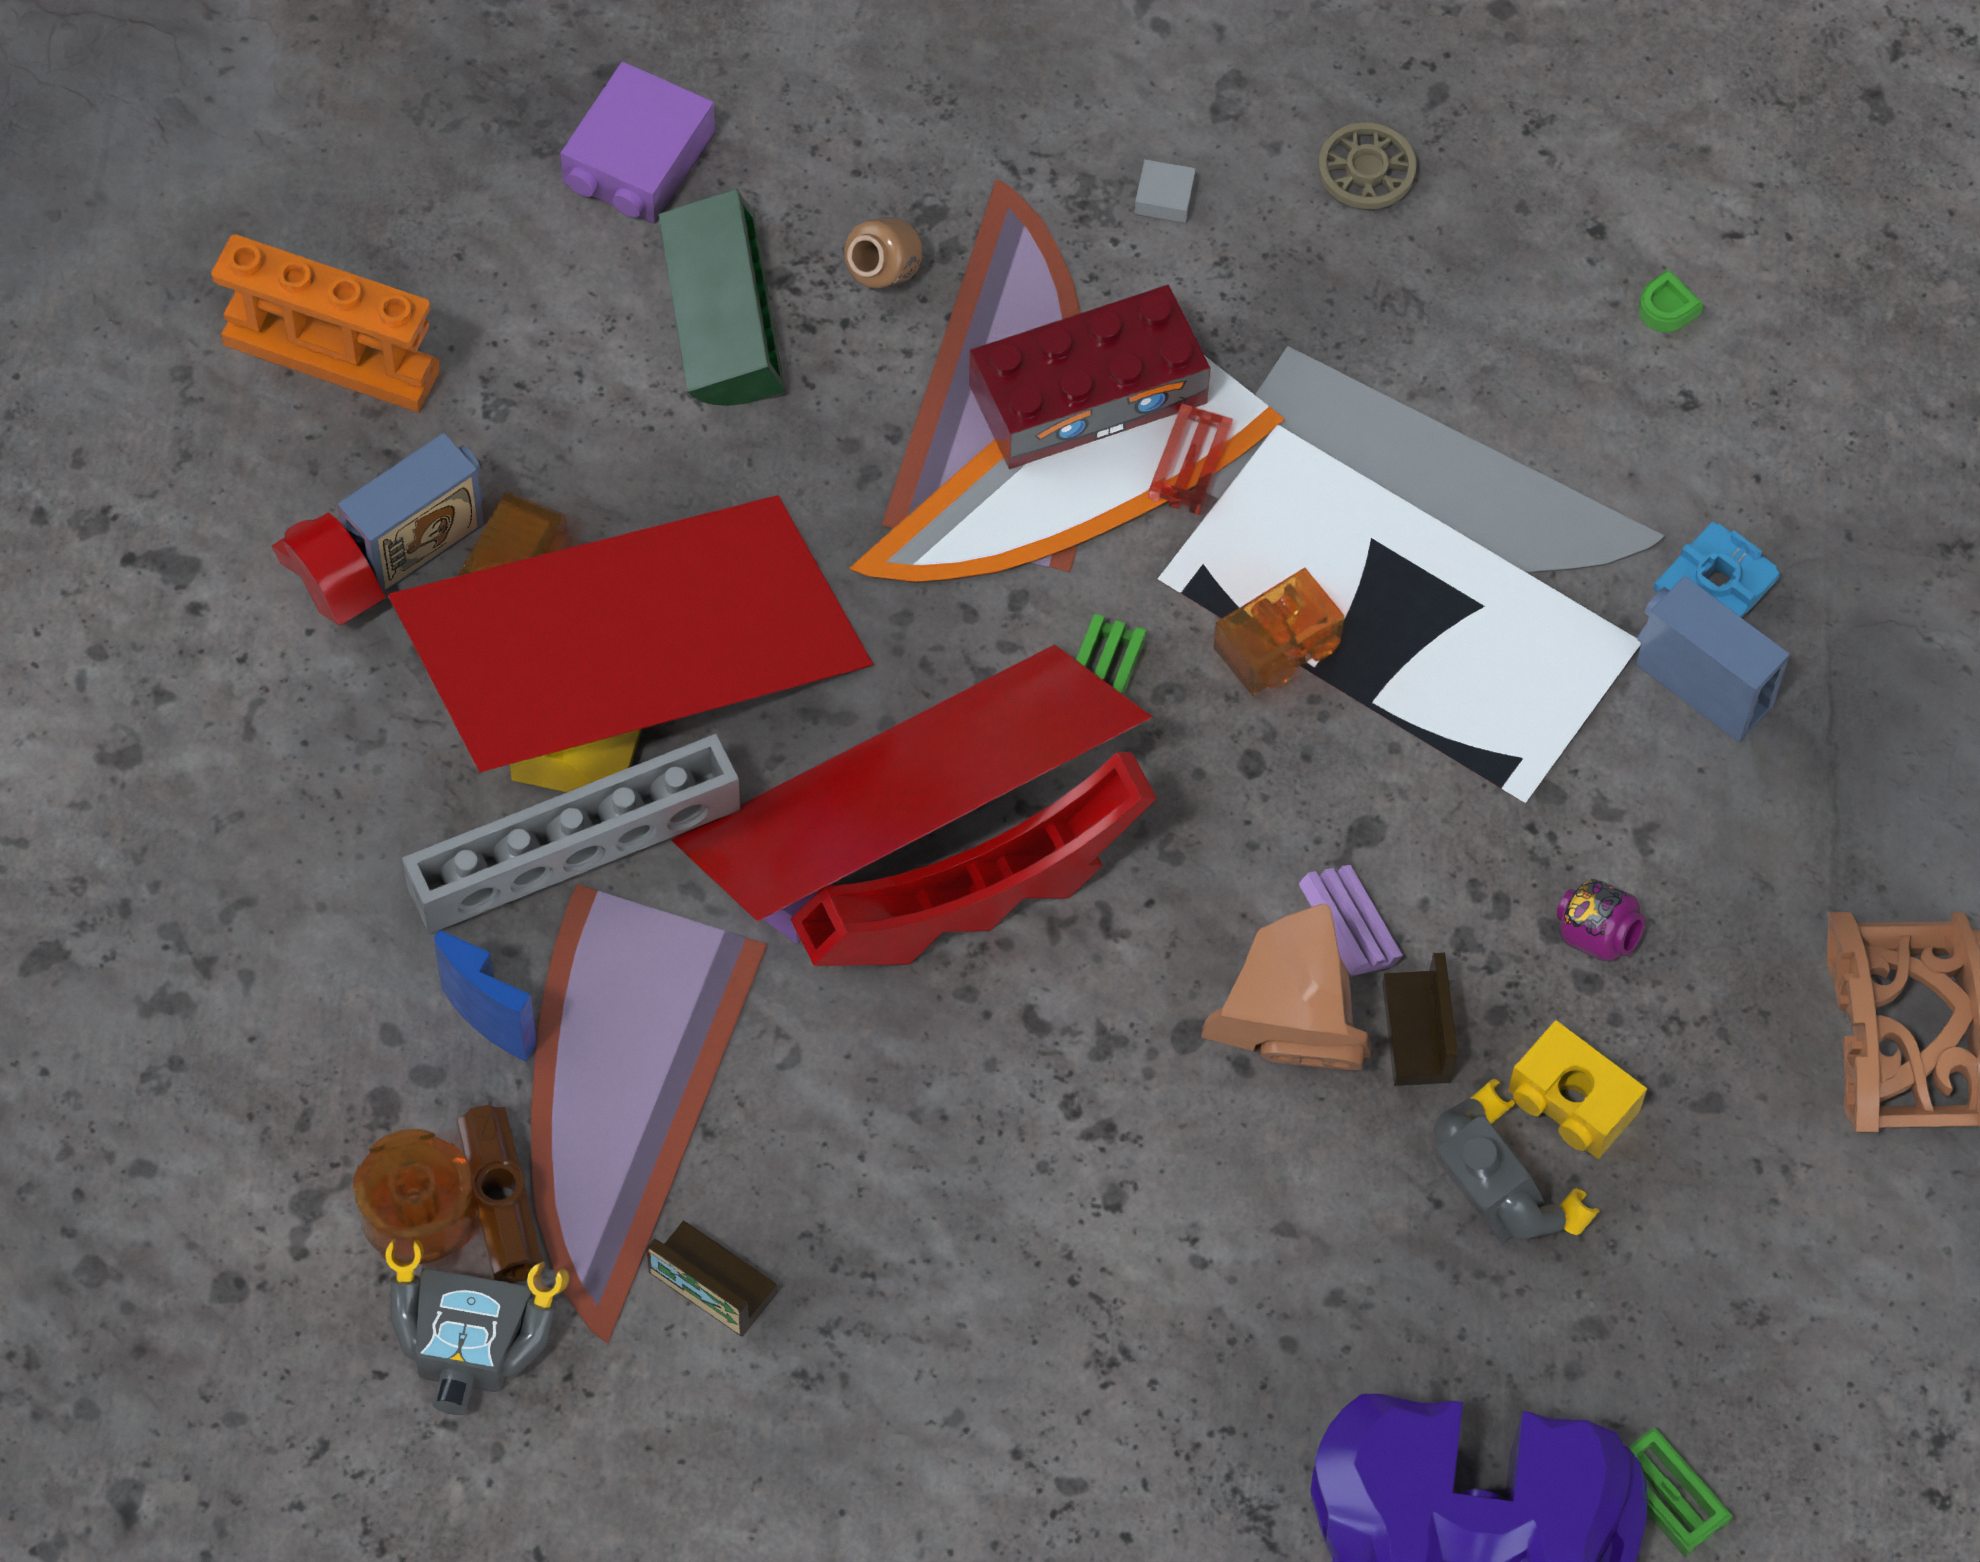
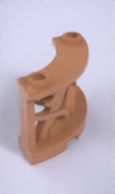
(1869, 1076)

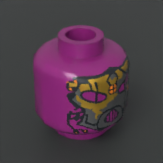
(1600, 920)

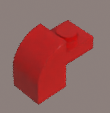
(330, 567)

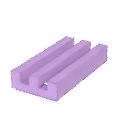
(1357, 918)

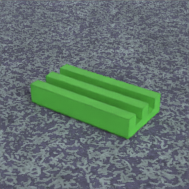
(1115, 634)
(1660, 1514)

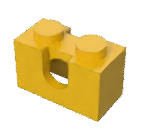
(1568, 1063)

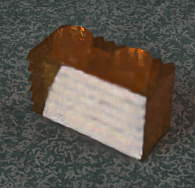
(517, 532)

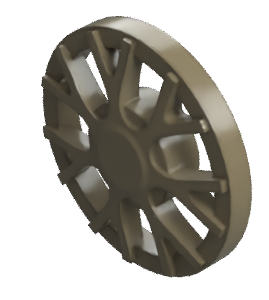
(1367, 165)

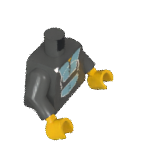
(1494, 1176)
(468, 1327)

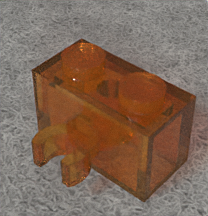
(1279, 632)

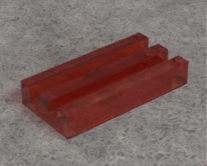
(1178, 494)

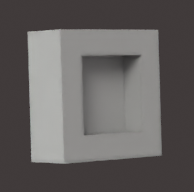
(1165, 191)

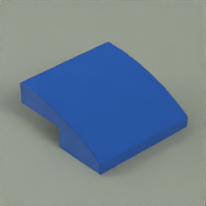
(487, 1004)

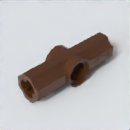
(493, 1165)

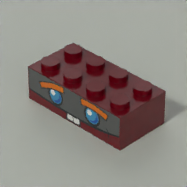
(1088, 376)

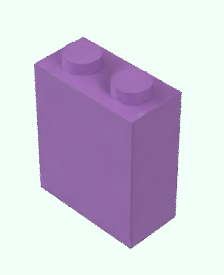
(637, 142)

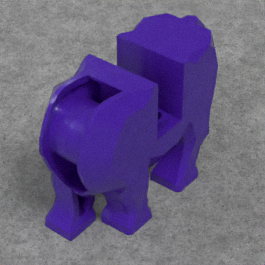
(1390, 1476)

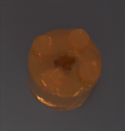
(410, 1165)

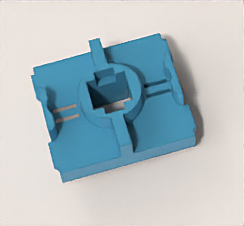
(1732, 555)

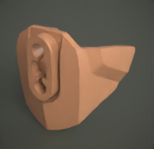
(1293, 998)

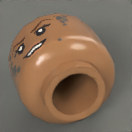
(883, 252)

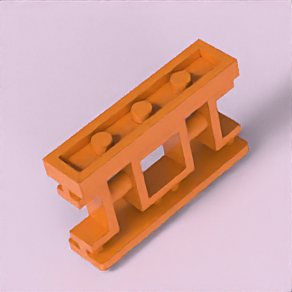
(326, 322)

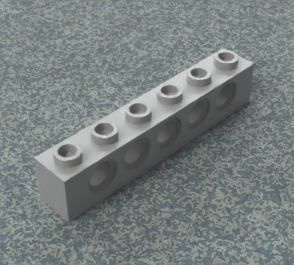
(572, 833)

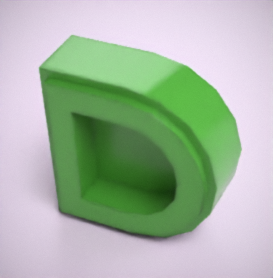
(1668, 304)

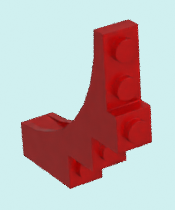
(974, 890)

